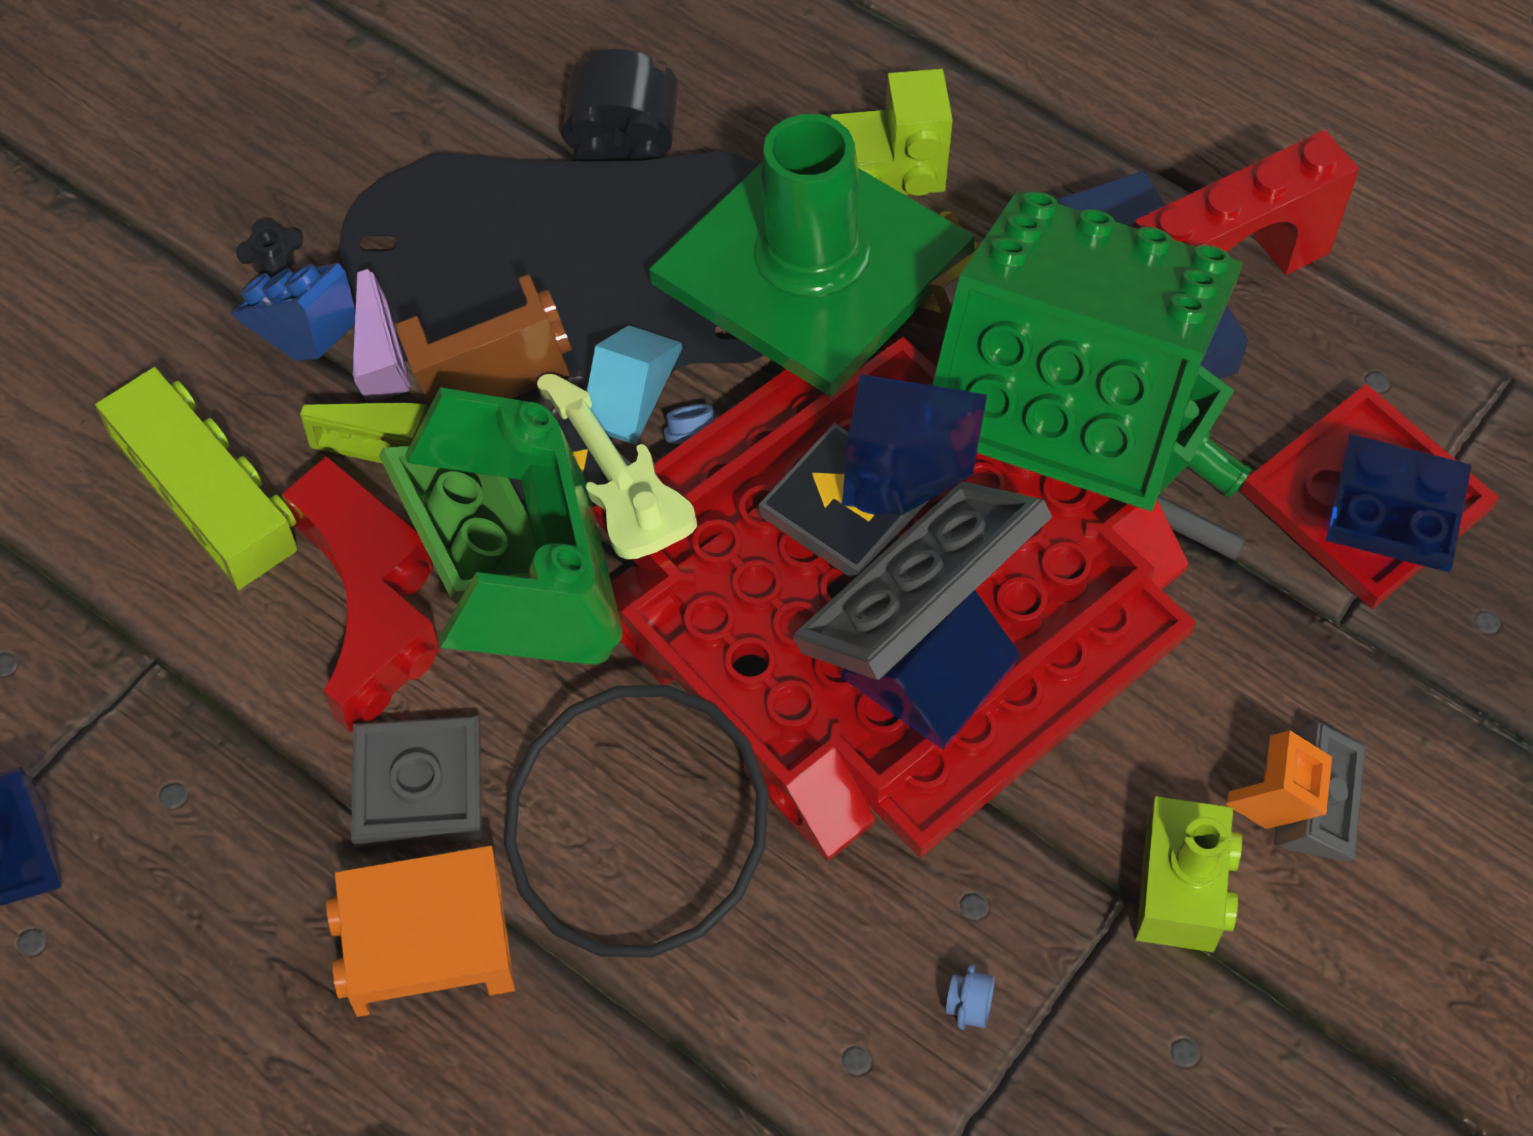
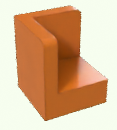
(1292, 785)

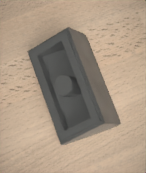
(1336, 832)

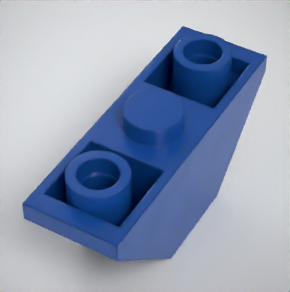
(299, 309)

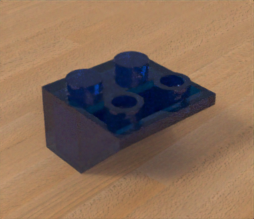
(1397, 502)

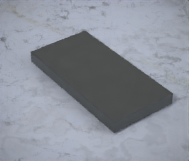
(921, 578)

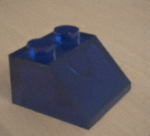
(908, 443)

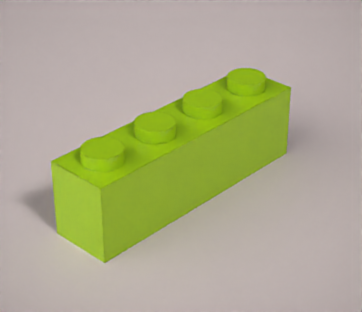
(198, 477)

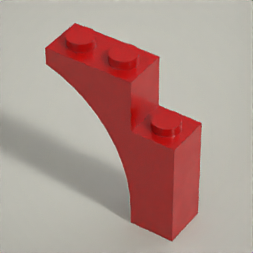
(378, 564)

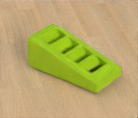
(361, 428)

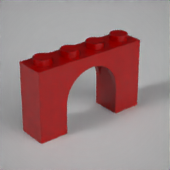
(1286, 200)

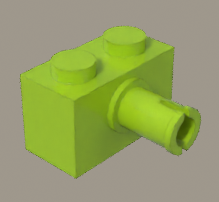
(1187, 874)

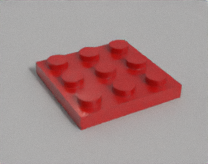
(1298, 482)

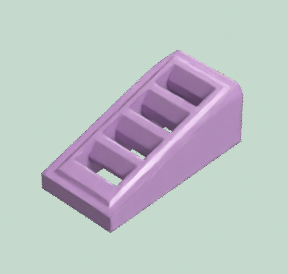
(377, 355)

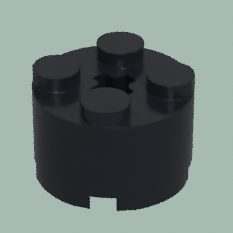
(620, 108)

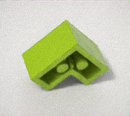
(910, 138)

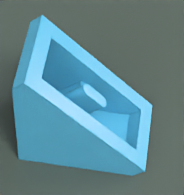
(628, 380)

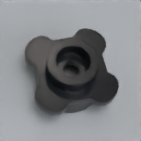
(273, 258)

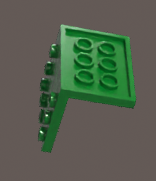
(1083, 343)

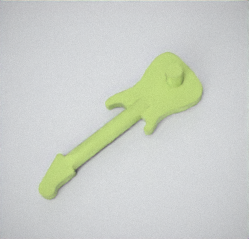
(638, 506)

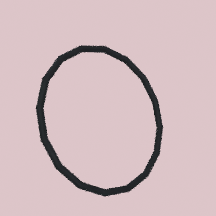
(749, 867)

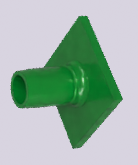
(812, 256)

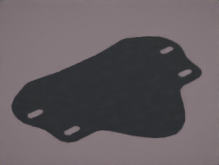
(572, 225)

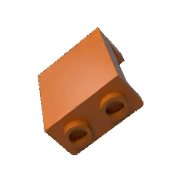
(420, 928)

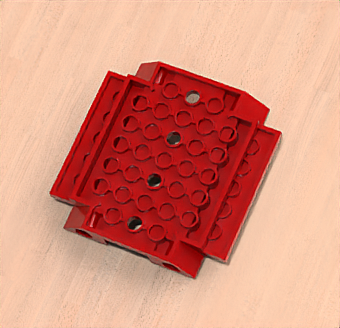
(1072, 600)

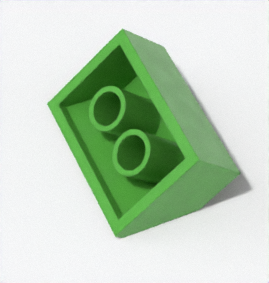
(463, 520)

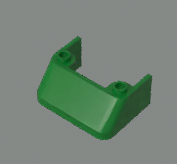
(569, 601)

